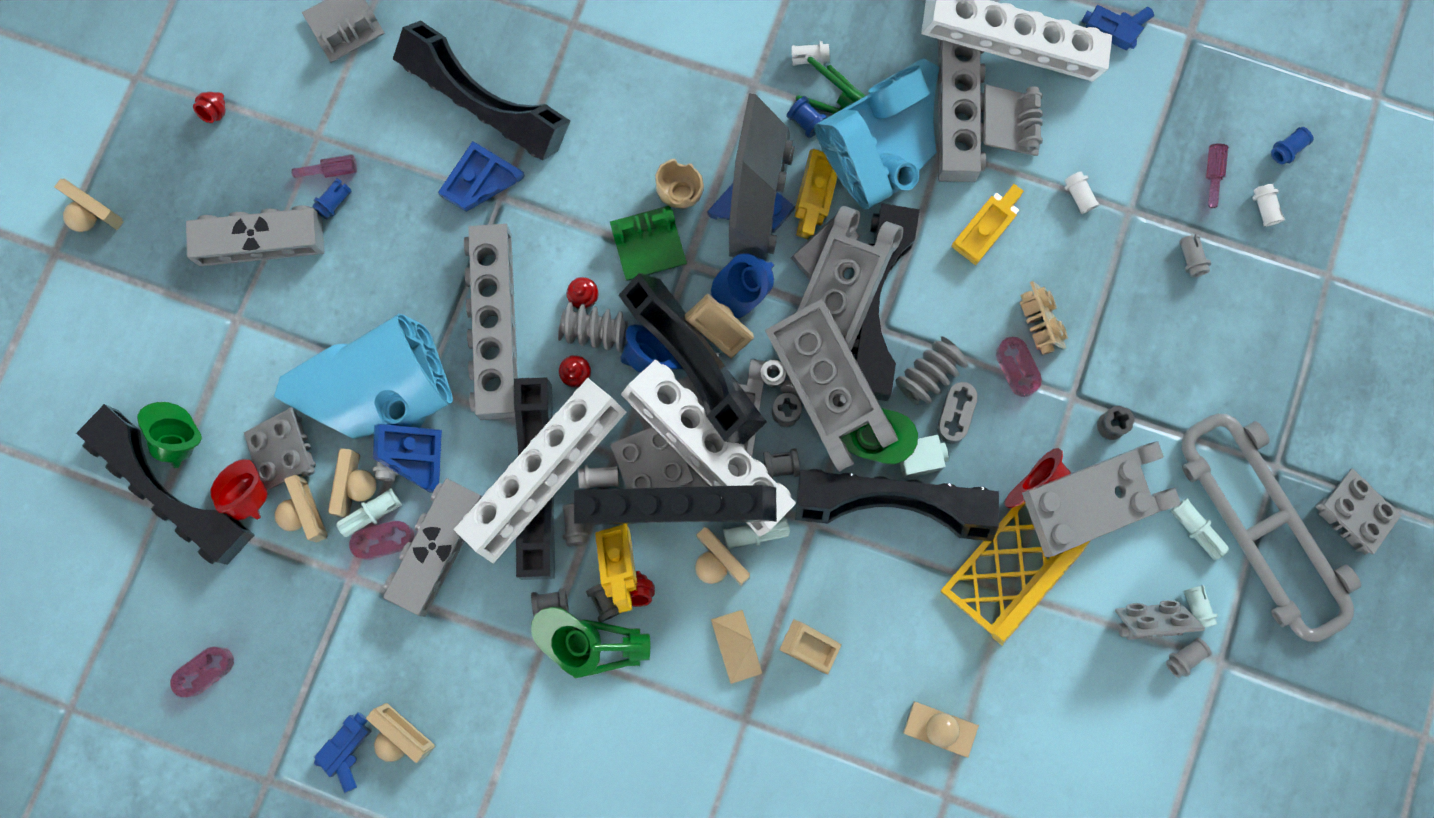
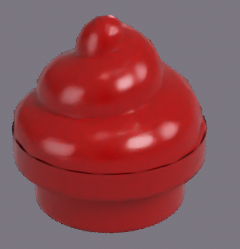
(210, 106)
(582, 291)
(574, 371)
(644, 591)

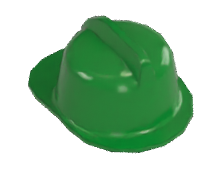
(168, 432)
(866, 445)
(566, 640)

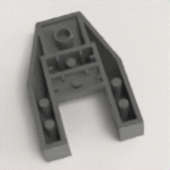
(757, 178)

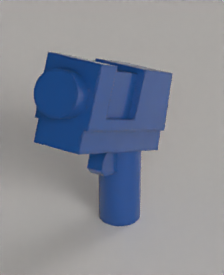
(1123, 27)
(337, 752)

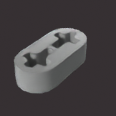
(964, 415)

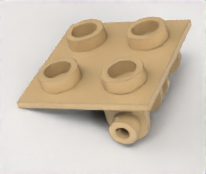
(1043, 302)

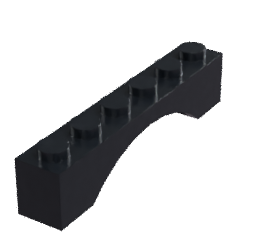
(429, 56)
(870, 345)
(723, 398)
(120, 444)
(676, 504)
(964, 511)
(536, 542)

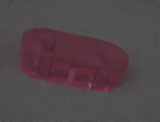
(1025, 363)
(379, 533)
(197, 666)

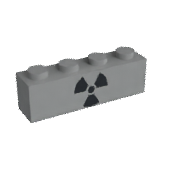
(255, 236)
(432, 550)

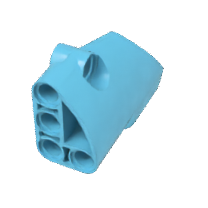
(883, 135)
(375, 380)

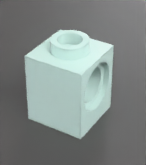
(927, 458)

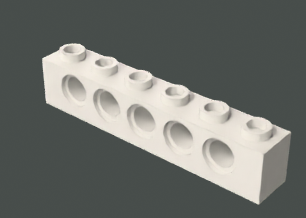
(1040, 39)
(689, 442)
(539, 471)

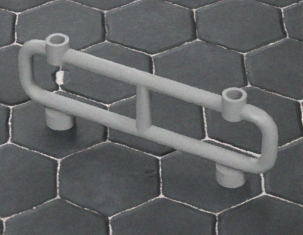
(1339, 582)

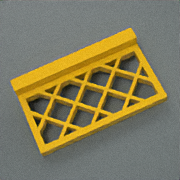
(1031, 593)

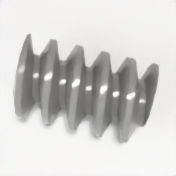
(593, 327)
(931, 370)

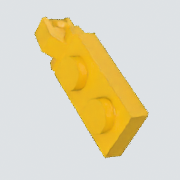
(814, 193)
(988, 225)
(617, 565)

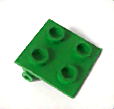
(648, 242)

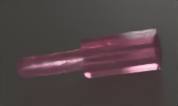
(329, 167)
(1216, 170)

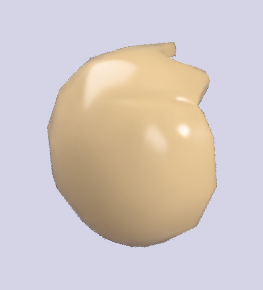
(678, 184)

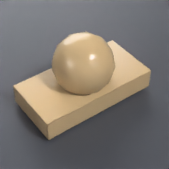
(83, 212)
(719, 325)
(349, 484)
(300, 511)
(713, 565)
(810, 646)
(940, 729)
(397, 736)

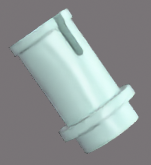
(1200, 606)

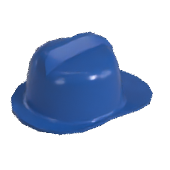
(743, 283)
(644, 348)

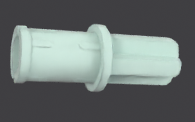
(369, 513)
(1200, 529)
(745, 534)

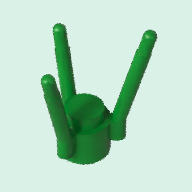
(848, 96)
(634, 647)

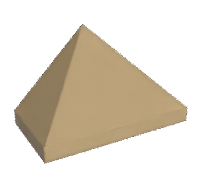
(736, 646)

